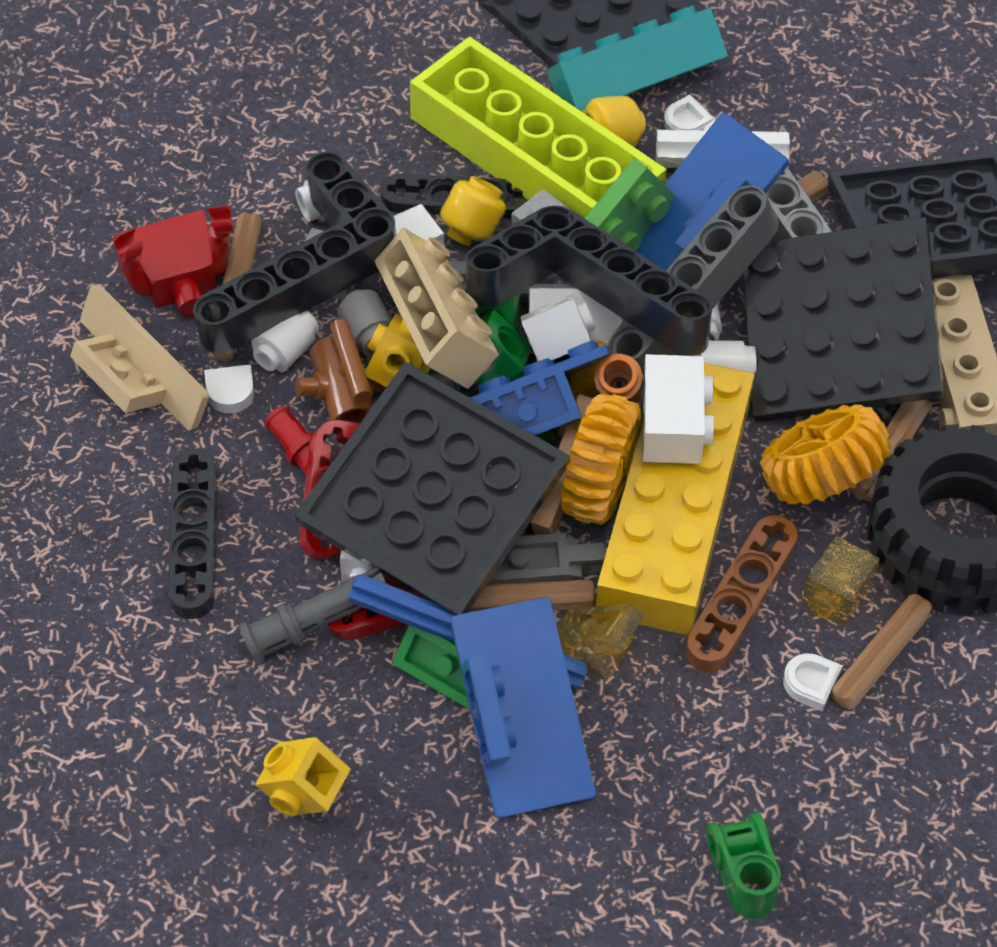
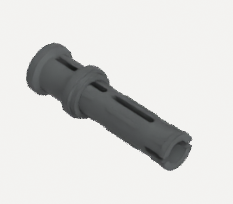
(293, 622)

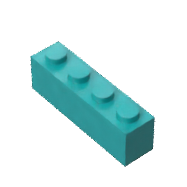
(640, 60)

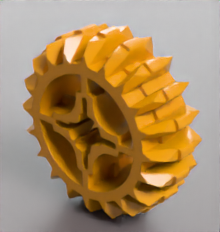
(825, 454)
(601, 458)

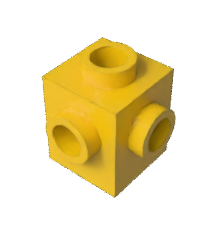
(391, 349)
(302, 777)

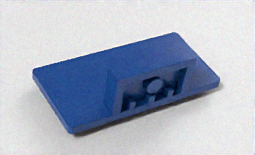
(716, 167)
(543, 395)
(522, 707)

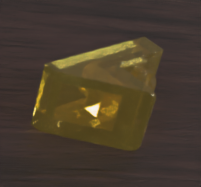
(599, 635)

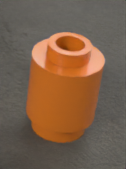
(619, 368)

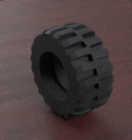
(913, 547)

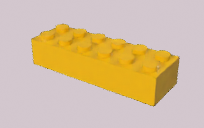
(673, 517)

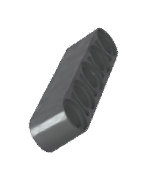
(707, 264)

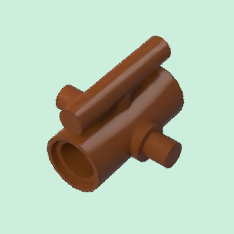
(339, 376)

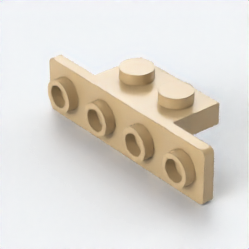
(133, 364)

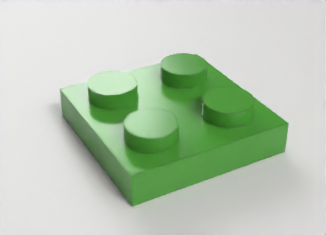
(631, 205)

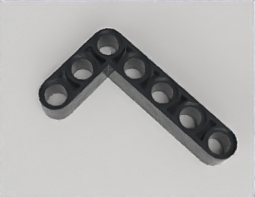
(597, 265)
(308, 271)

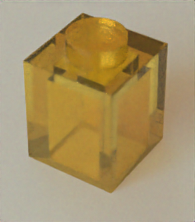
(839, 581)

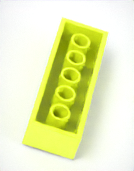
(519, 128)

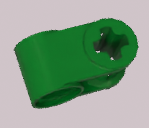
(742, 857)

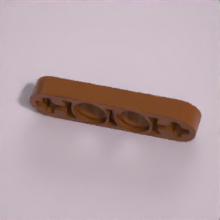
(744, 594)

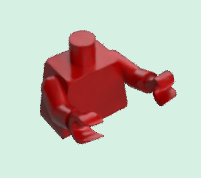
(176, 257)

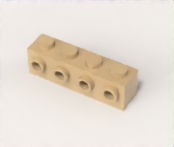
(436, 307)
(966, 356)

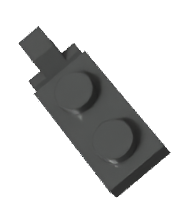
(549, 559)

